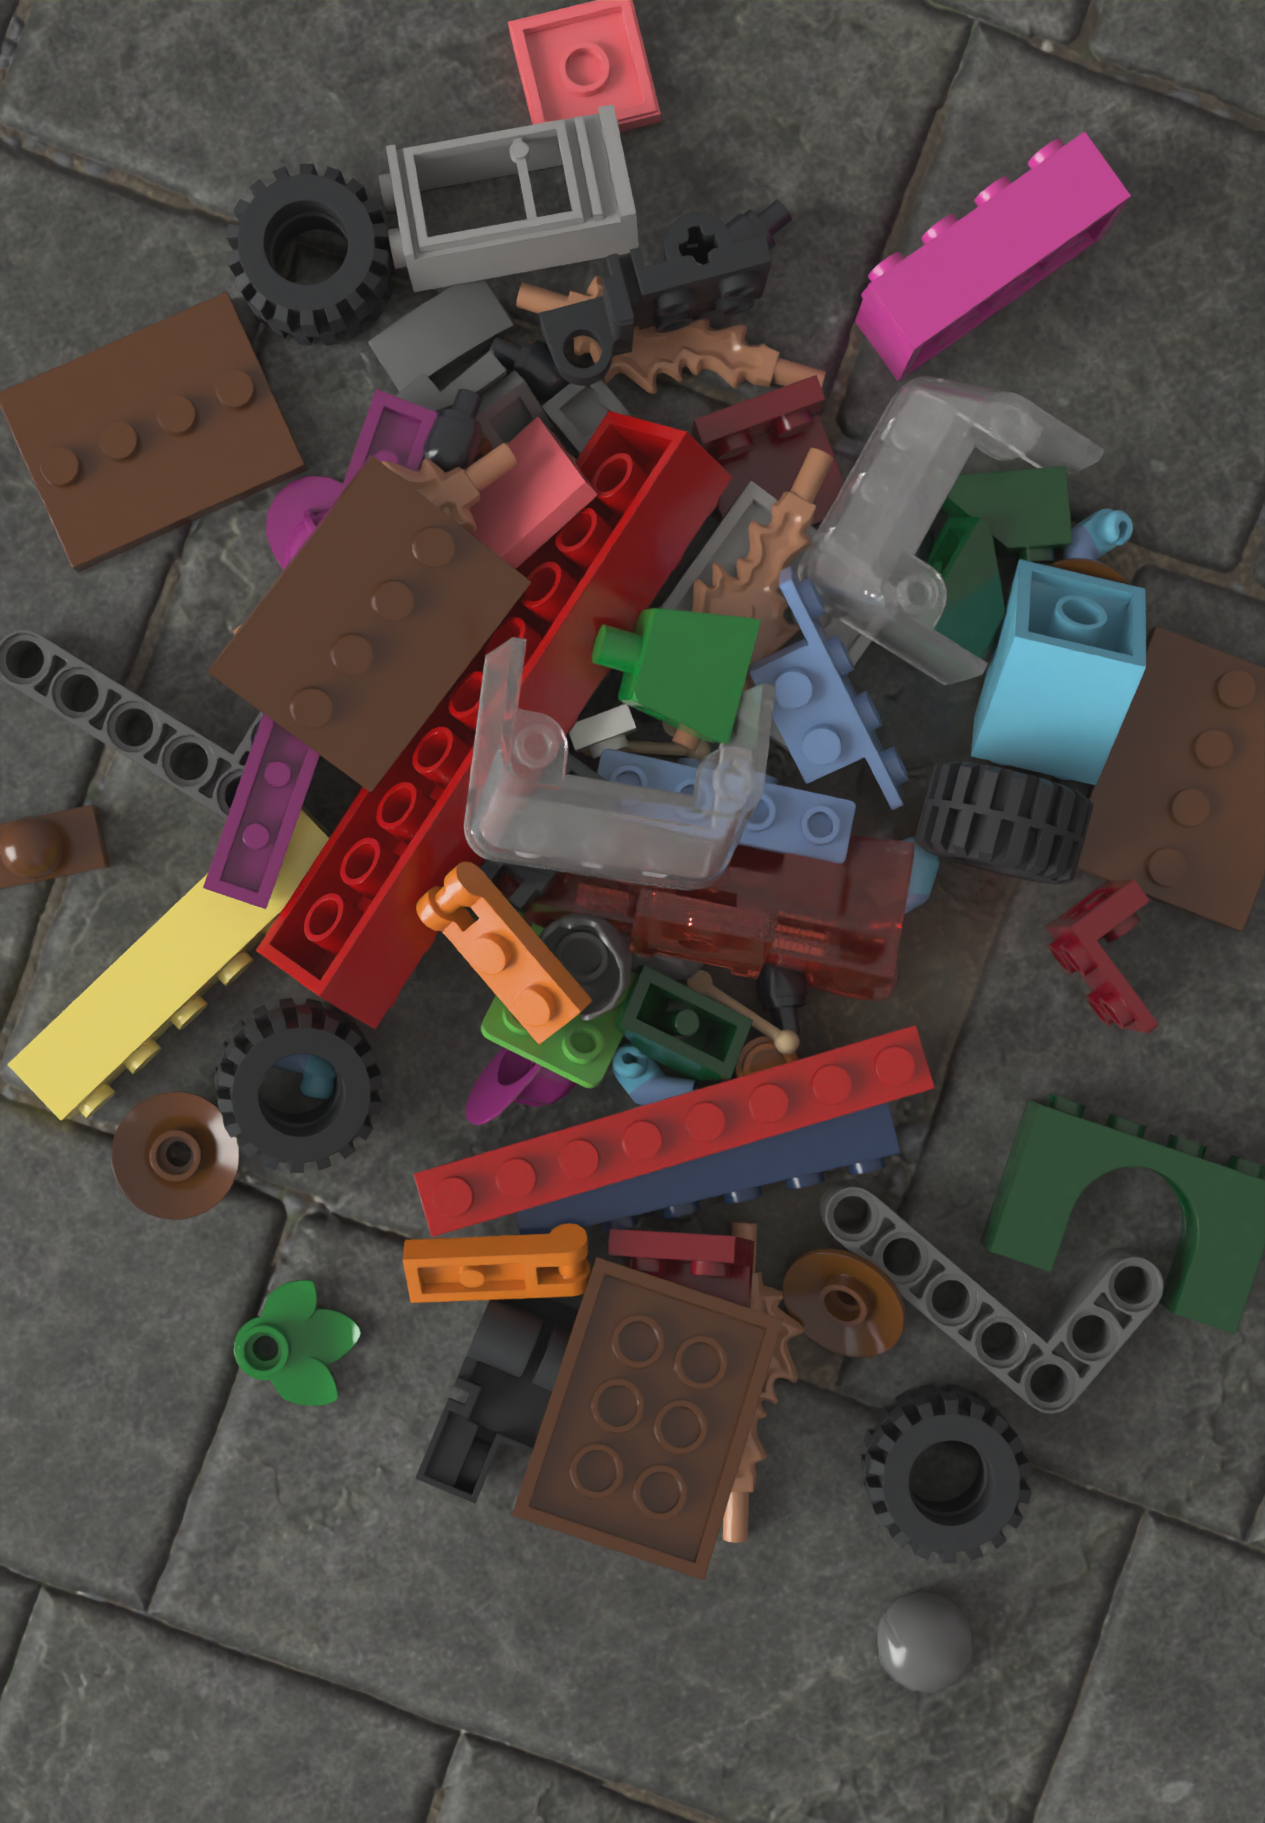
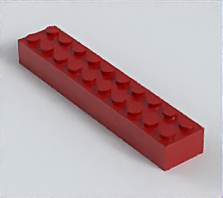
(354, 915)

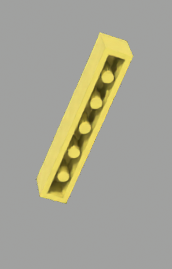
(156, 986)

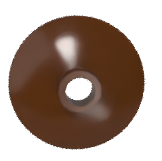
(144, 1160)
(844, 1303)

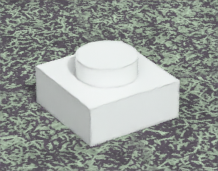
(603, 731)

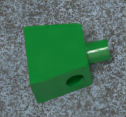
(682, 667)

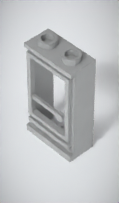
(597, 185)

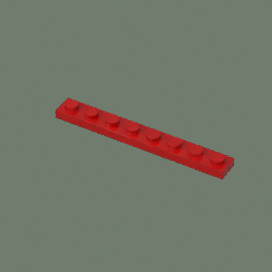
(673, 1130)

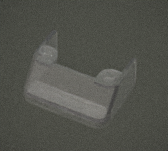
(893, 494)
(539, 817)

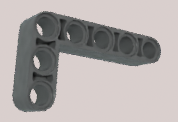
(115, 709)
(978, 1308)

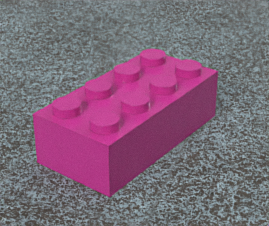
(989, 255)

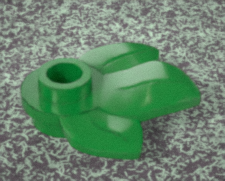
(306, 1344)

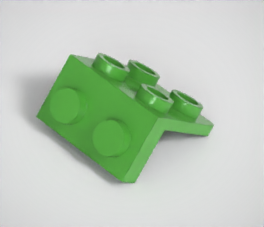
(575, 1051)

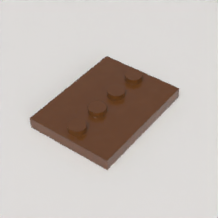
(151, 432)
(369, 624)
(1186, 784)
(648, 1418)

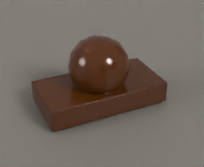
(51, 846)

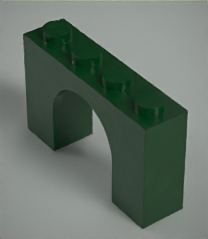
(1219, 1204)

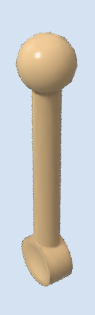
(663, 748)
(784, 1040)

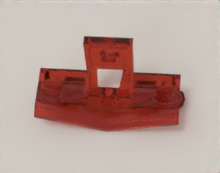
(766, 908)

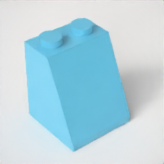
(1061, 673)

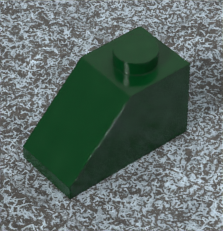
(1024, 509)
(969, 568)
(682, 1027)

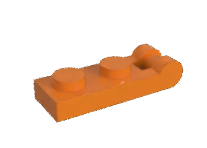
(503, 950)
(498, 1266)

